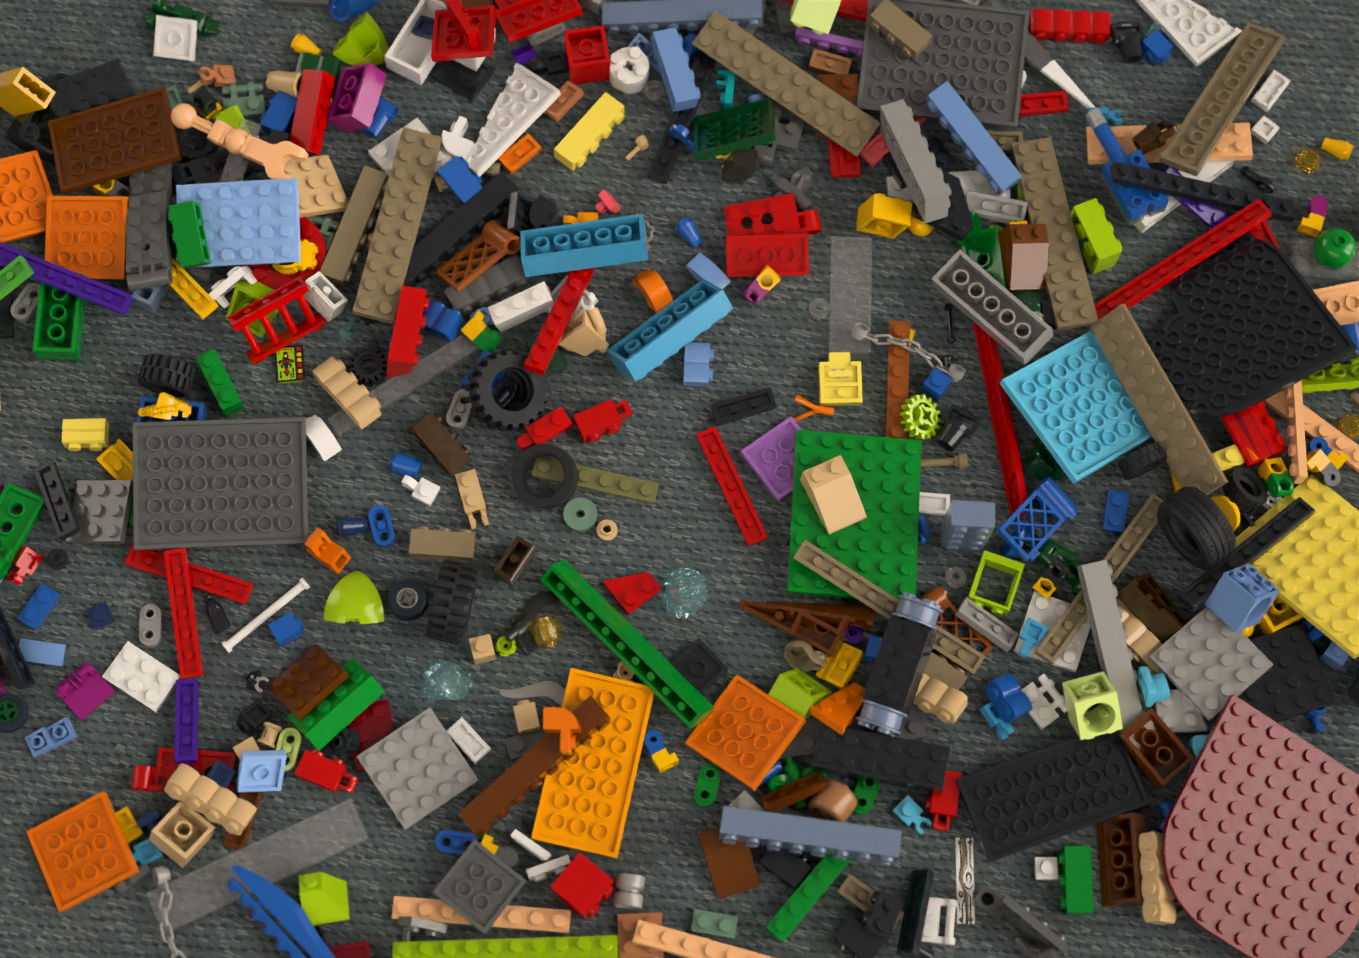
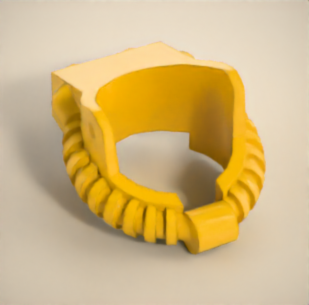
(308, 259)
(166, 407)

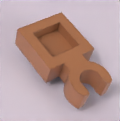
(220, 75)

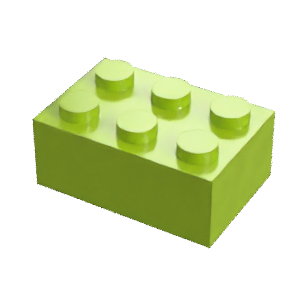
(1096, 236)

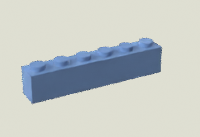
(973, 137)

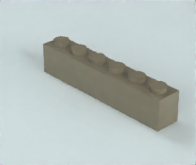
(354, 227)

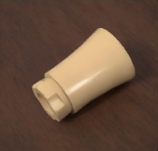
(284, 81)

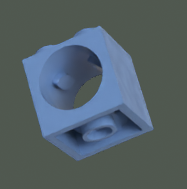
(1242, 597)

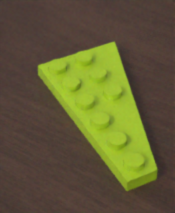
(1335, 378)

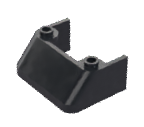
(25, 130)

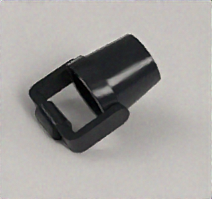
(1129, 43)
(955, 431)

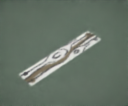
(965, 881)

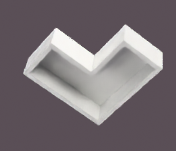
(412, 54)

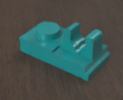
(728, 84)

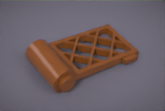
(496, 239)
(939, 595)

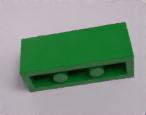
(189, 234)
(220, 383)
(1076, 880)

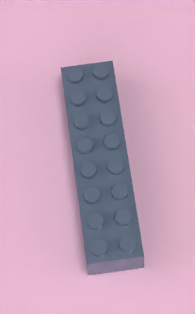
(809, 835)

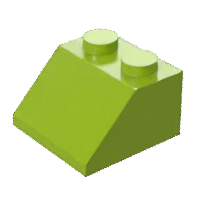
(244, 295)
(798, 691)

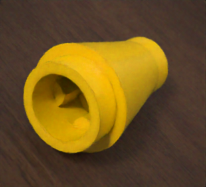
(302, 44)
(1337, 148)

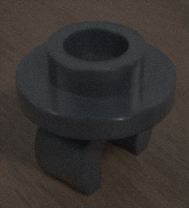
(57, 559)
(253, 679)

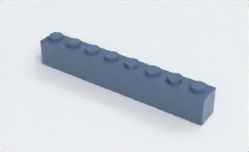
(683, 14)

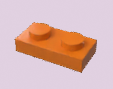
(519, 154)

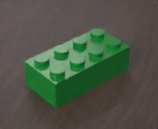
(58, 325)
(339, 706)

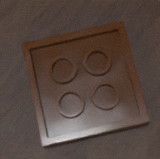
(308, 681)

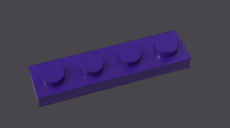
(1207, 213)
(186, 721)

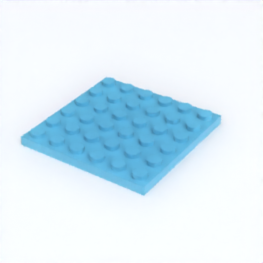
(1078, 407)

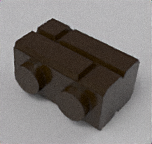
(514, 561)

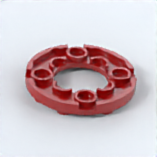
(274, 279)

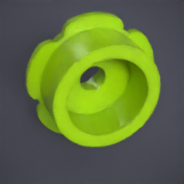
(499, 646)

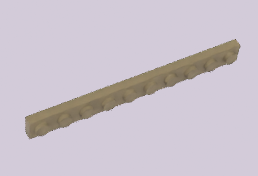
(1118, 558)
(881, 601)

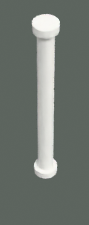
(265, 615)

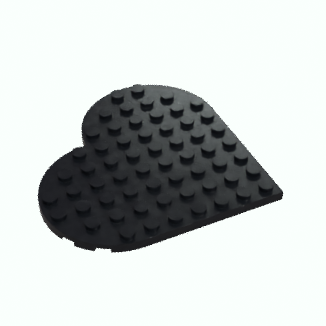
(1244, 330)

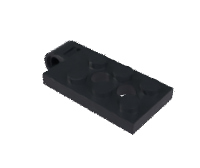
(205, 169)

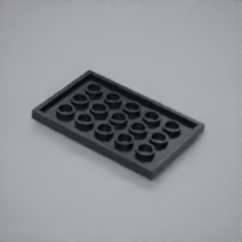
(1293, 682)

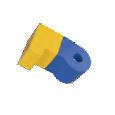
(1320, 443)
(654, 745)

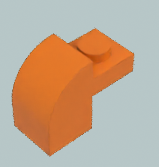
(653, 289)
(327, 551)
(564, 722)

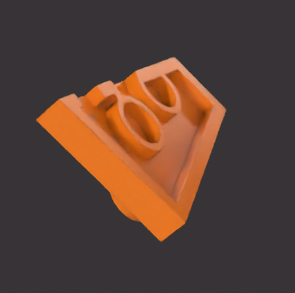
(840, 707)

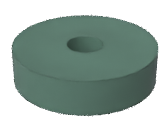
(580, 505)

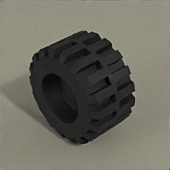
(166, 374)

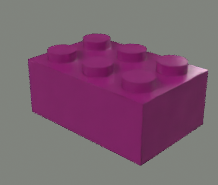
(356, 97)

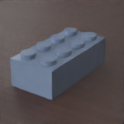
(967, 525)

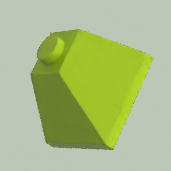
(324, 898)

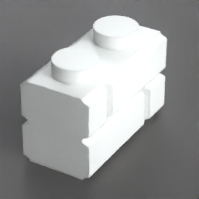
(324, 296)

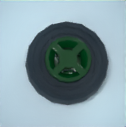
(12, 703)

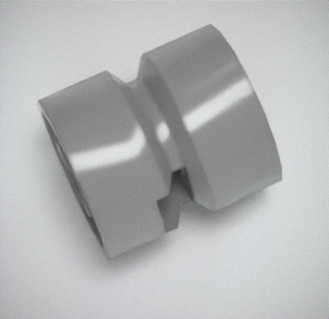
(629, 891)

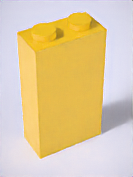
(23, 92)

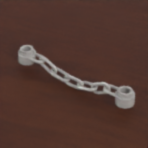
(861, 331)
(160, 876)

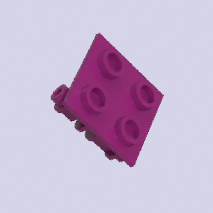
(84, 690)

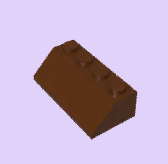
(1121, 859)

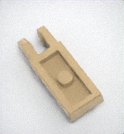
(471, 496)

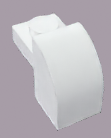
(454, 142)
(321, 438)

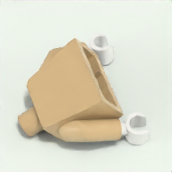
(586, 330)

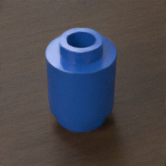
(405, 464)

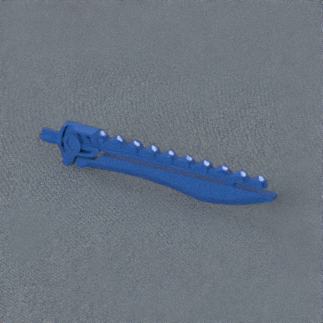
(284, 910)

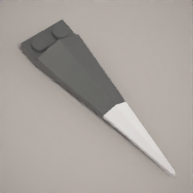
(1041, 60)

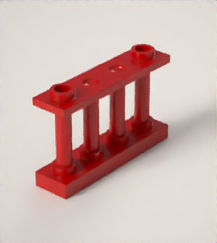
(262, 307)

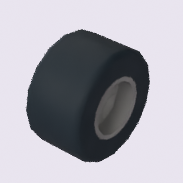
(405, 593)

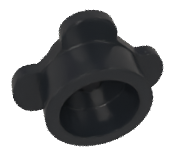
(947, 360)

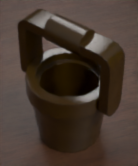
(1152, 137)

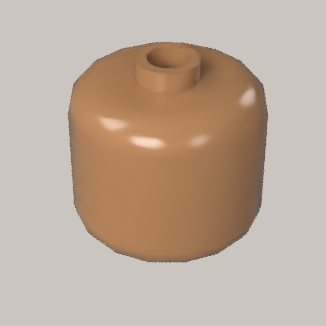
(833, 803)

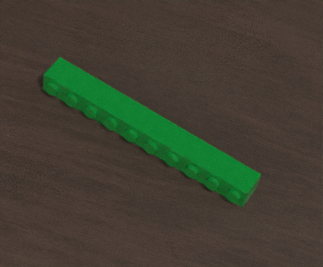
(627, 643)

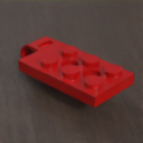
(784, 215)
(155, 779)

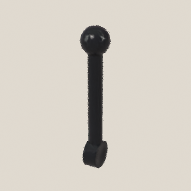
(948, 307)

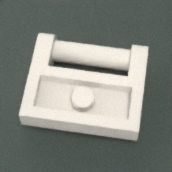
(931, 925)

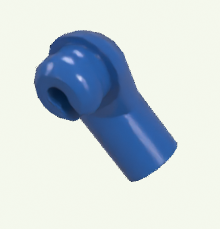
(923, 530)
(1164, 807)

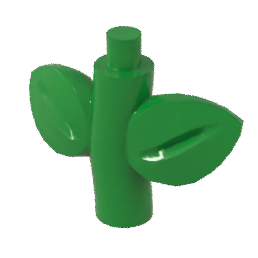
(791, 774)

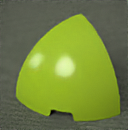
(362, 43)
(354, 600)

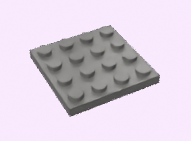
(1210, 662)
(417, 768)

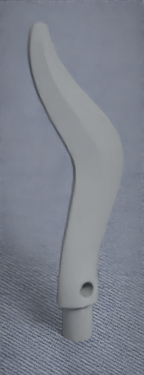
(546, 688)

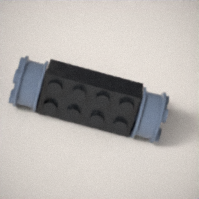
(899, 664)

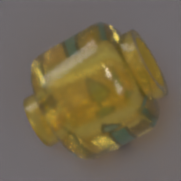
(547, 631)

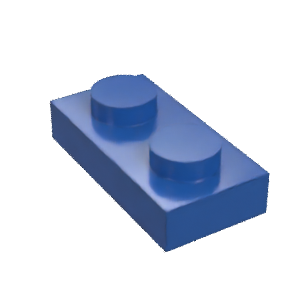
(1115, 511)
(38, 607)

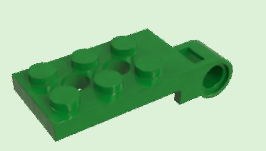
(985, 243)
(22, 523)

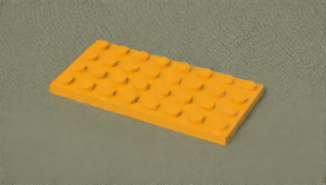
(591, 793)

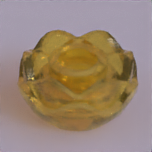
(1305, 165)
(1344, 426)

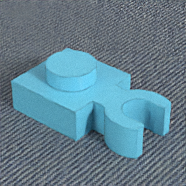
(909, 812)

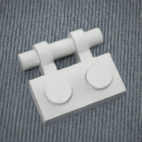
(1044, 712)

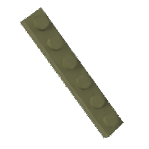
(599, 481)

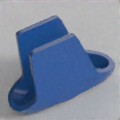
(346, 9)

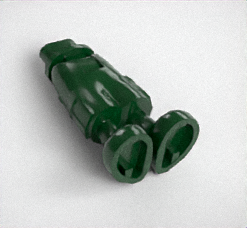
(205, 24)
(1051, 551)

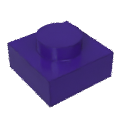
(523, 54)

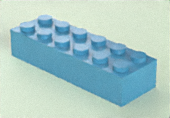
(584, 245)
(669, 330)

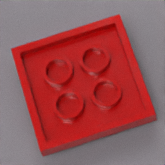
(449, 41)

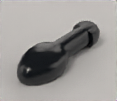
(1261, 182)

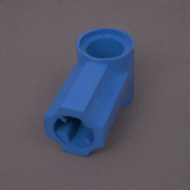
(384, 113)

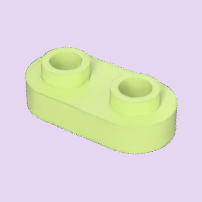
(292, 750)

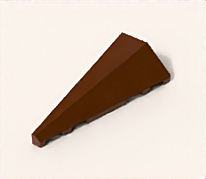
(859, 615)
(817, 628)

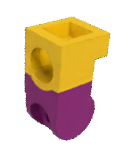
(1316, 213)
(761, 285)

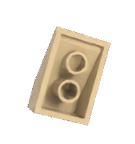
(833, 494)

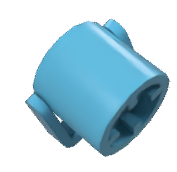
(1152, 687)

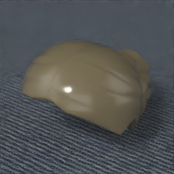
(802, 655)

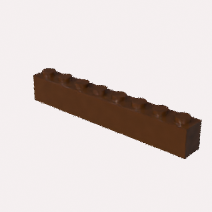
(530, 770)

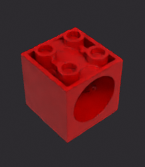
(587, 55)
(583, 887)

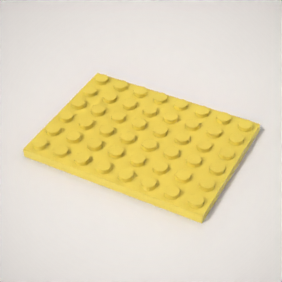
(1317, 563)

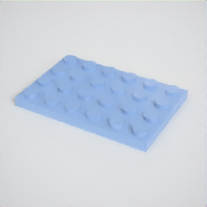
(248, 220)

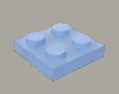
(261, 771)

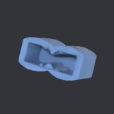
(697, 364)

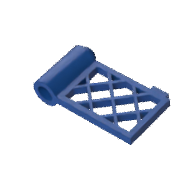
(1052, 502)

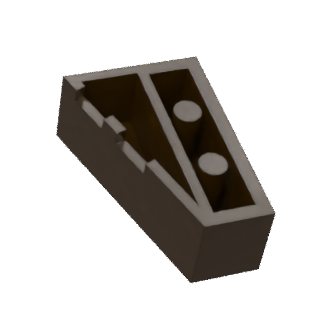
(440, 443)
(1152, 606)

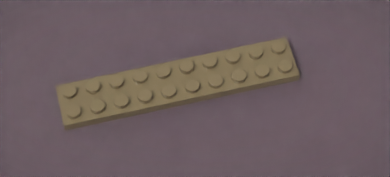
(786, 84)
(1222, 99)
(1048, 205)
(397, 225)
(1157, 401)

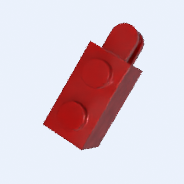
(601, 420)
(545, 429)
(325, 772)
(945, 804)

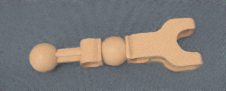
(238, 141)

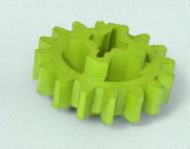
(920, 417)

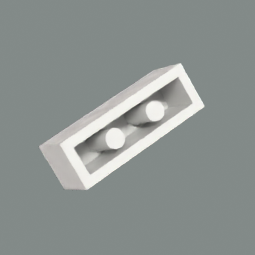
(522, 306)

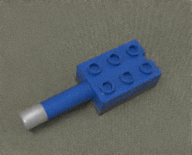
(1131, 201)

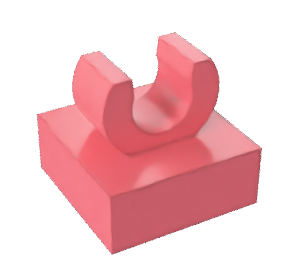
(607, 203)

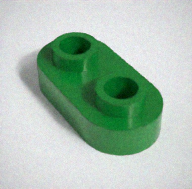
(707, 785)
(865, 793)

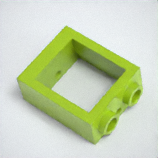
(1003, 564)

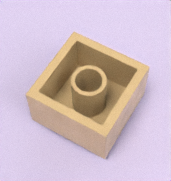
(181, 834)

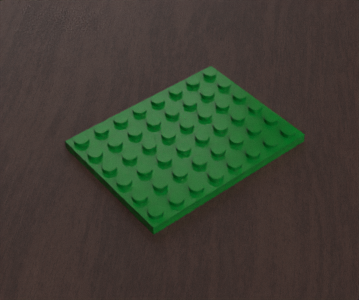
(882, 544)

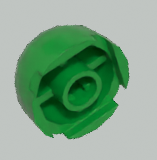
(1334, 248)

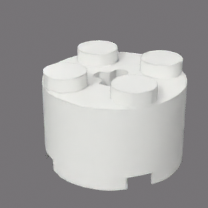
(629, 59)

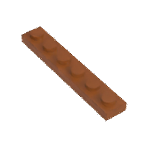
(897, 380)

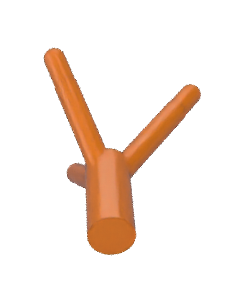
(816, 408)

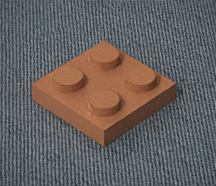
(626, 930)

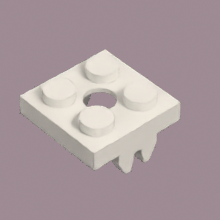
(224, 286)

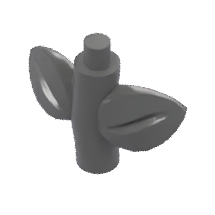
(799, 184)

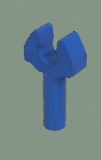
(682, 134)

